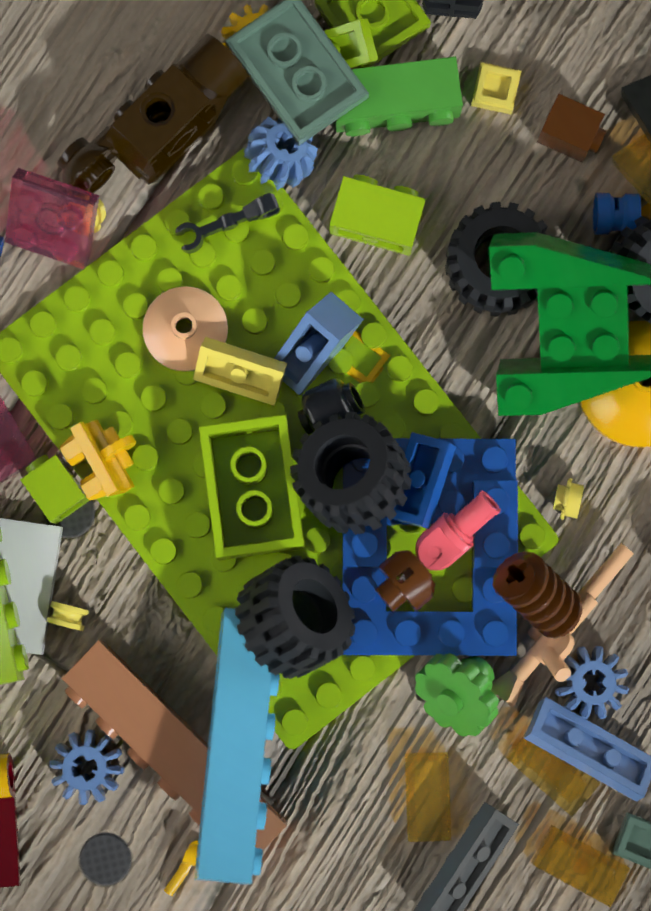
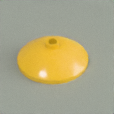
(625, 412)

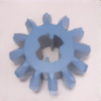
(278, 155)
(606, 682)
(84, 782)

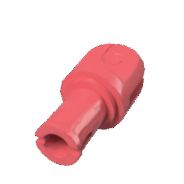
(453, 534)

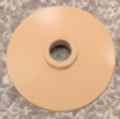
(178, 349)

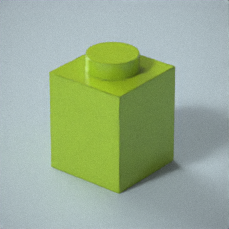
(53, 488)

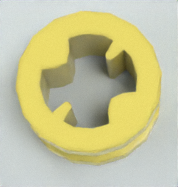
(67, 616)

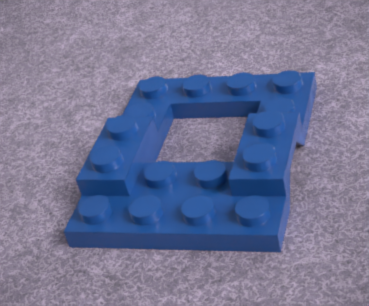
(493, 622)

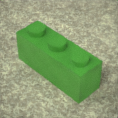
(405, 96)

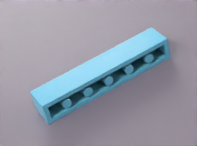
(235, 762)

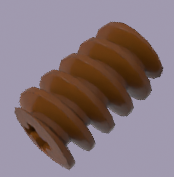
(538, 594)

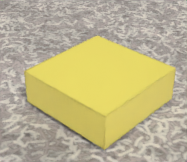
(496, 88)

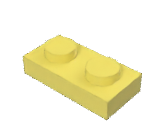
(239, 371)

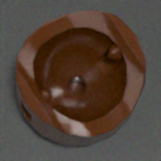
(405, 582)

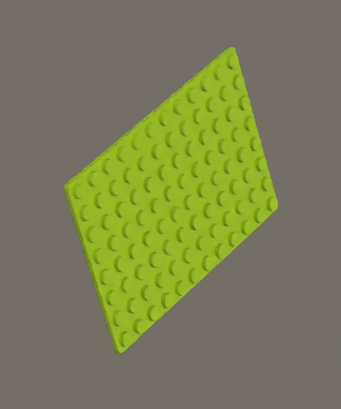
(87, 361)

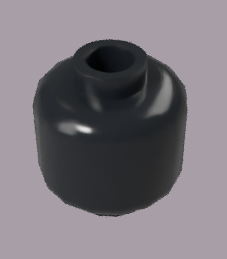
(327, 400)

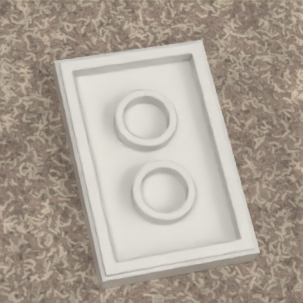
(32, 562)

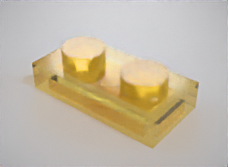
(555, 777)
(580, 865)

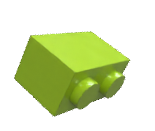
(377, 214)

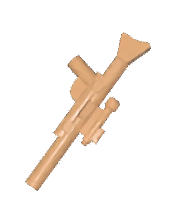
(554, 650)

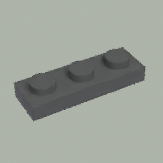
(469, 861)

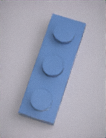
(590, 749)

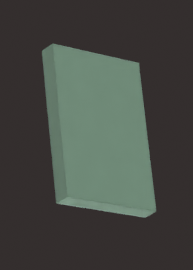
(297, 69)

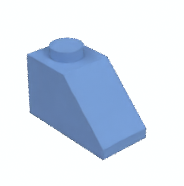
(317, 341)

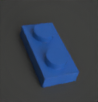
(429, 467)

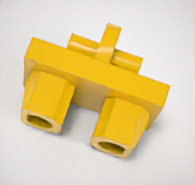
(106, 456)

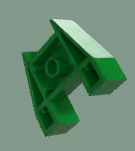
(579, 322)

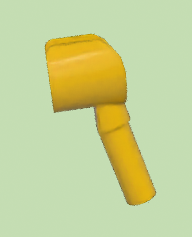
(188, 860)

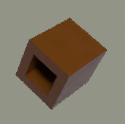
(572, 128)

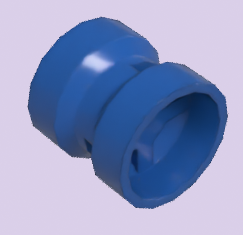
(615, 212)

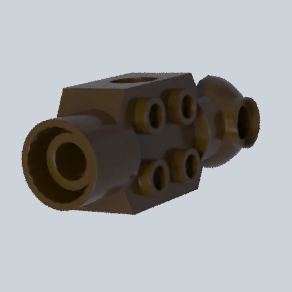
(184, 95)

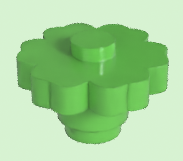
(458, 693)

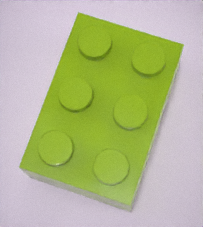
(251, 487)

